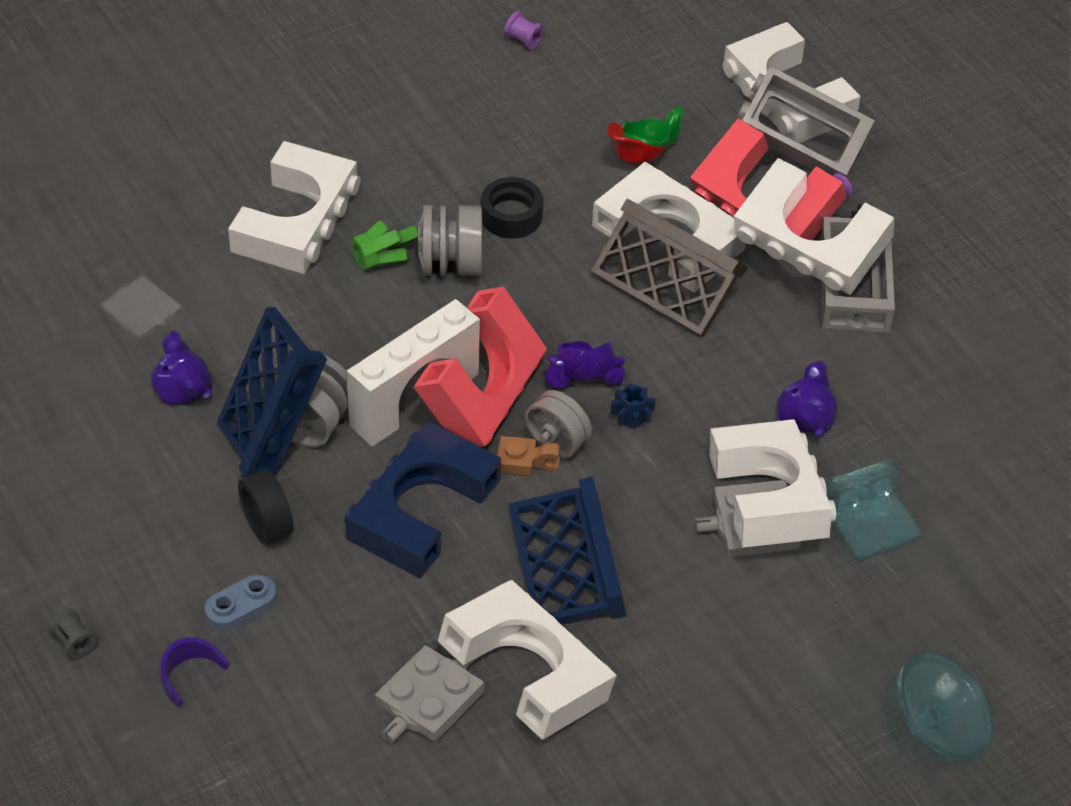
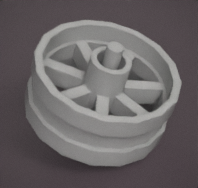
(559, 421)

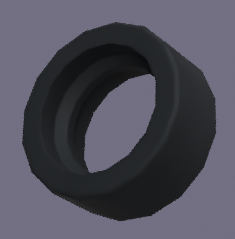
(516, 190)
(265, 506)

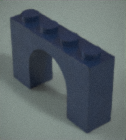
(428, 458)

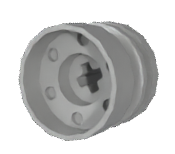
(451, 240)
(324, 407)

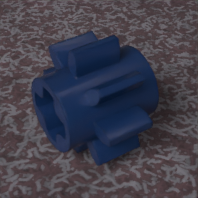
(632, 406)

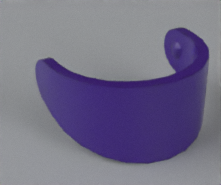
(181, 651)

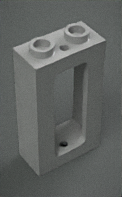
(815, 105)
(874, 312)

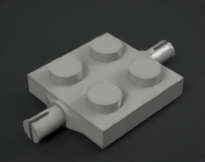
(724, 519)
(428, 695)

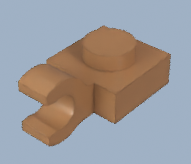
(522, 455)

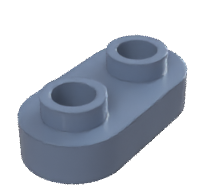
(242, 603)

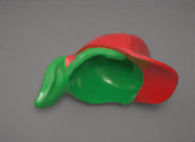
(646, 138)

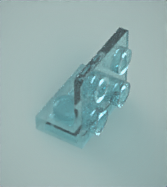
(870, 512)

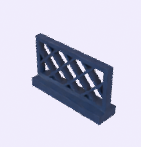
(284, 401)
(598, 554)

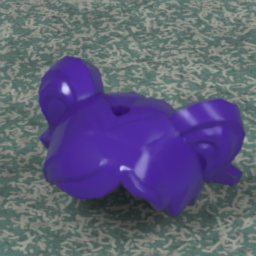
(583, 363)
(180, 373)
(809, 401)

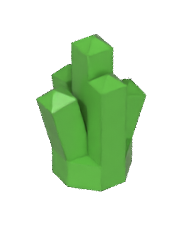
(382, 249)

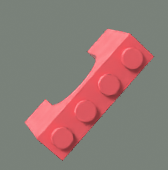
(726, 167)
(512, 356)

